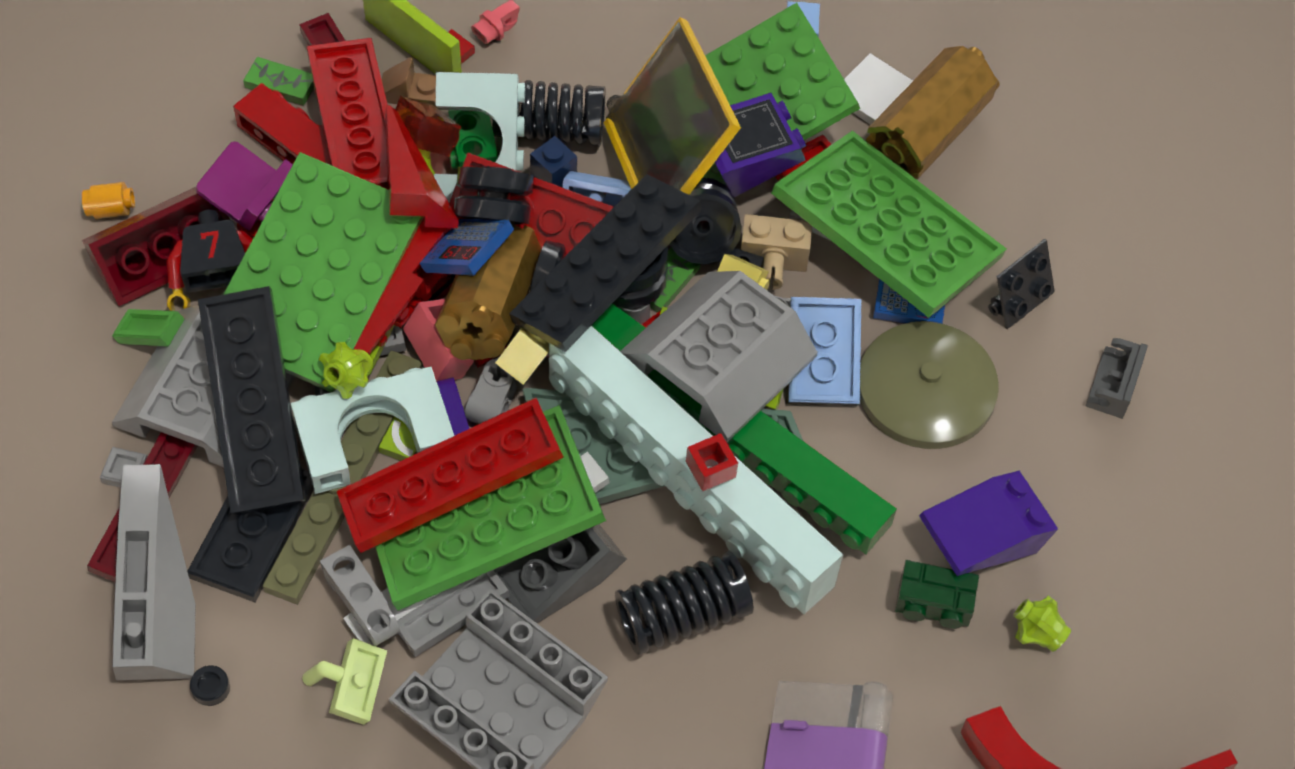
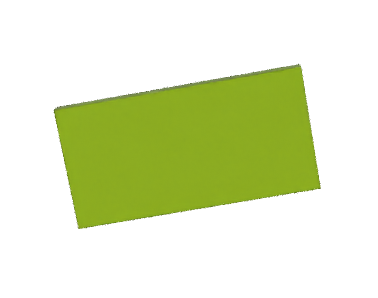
(415, 34)

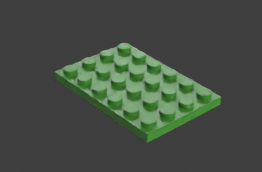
(793, 65)
(889, 222)
(326, 258)
(494, 527)

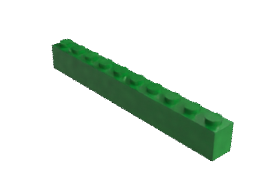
(781, 459)

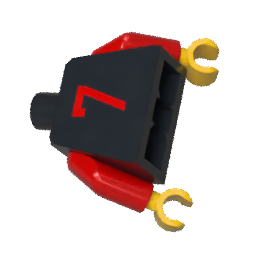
(205, 256)

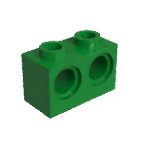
(474, 138)

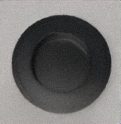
(210, 685)

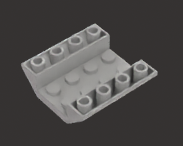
(725, 348)
(177, 392)
(502, 690)

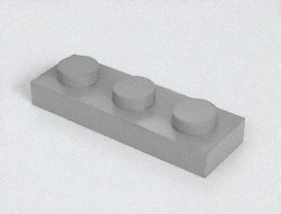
(446, 612)

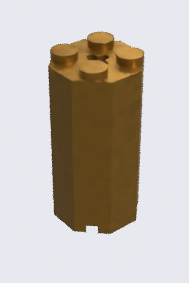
(934, 109)
(478, 306)

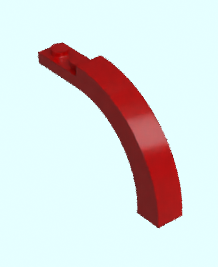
(1001, 747)

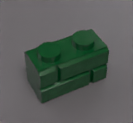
(936, 594)

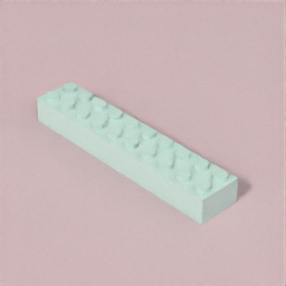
(657, 434)

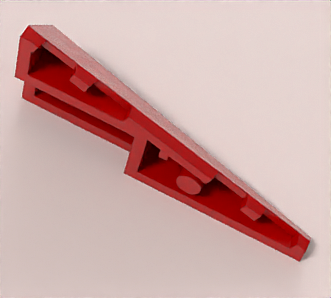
(411, 182)
(405, 289)

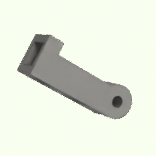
(360, 595)

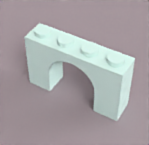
(491, 94)
(323, 419)

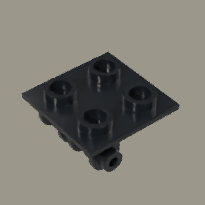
(1023, 285)

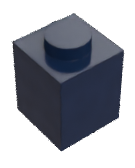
(552, 162)

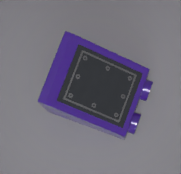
(761, 146)

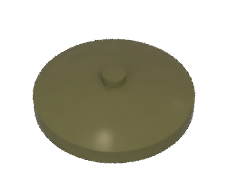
(928, 385)

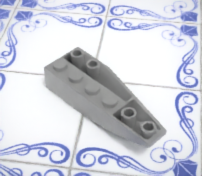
(152, 584)

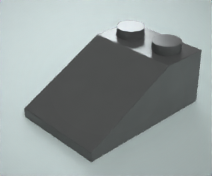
(560, 572)

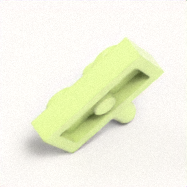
(355, 679)

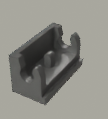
(1116, 377)

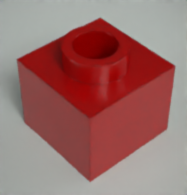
(713, 453)

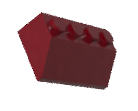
(135, 251)

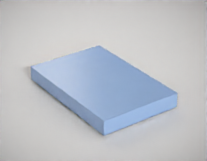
(836, 335)

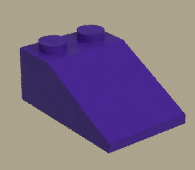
(990, 524)

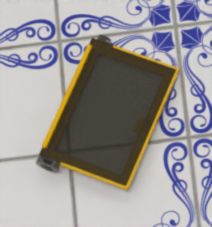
(671, 115)

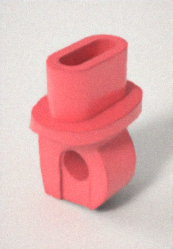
(496, 22)

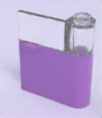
(829, 726)

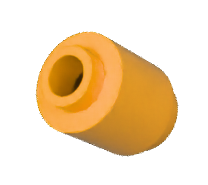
(108, 200)

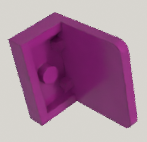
(242, 184)

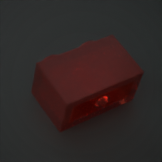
(428, 126)

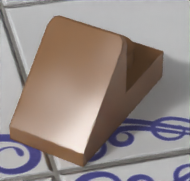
(405, 82)

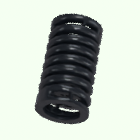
(564, 123)
(689, 611)

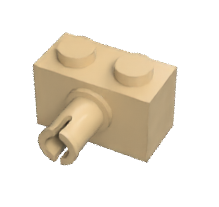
(781, 243)

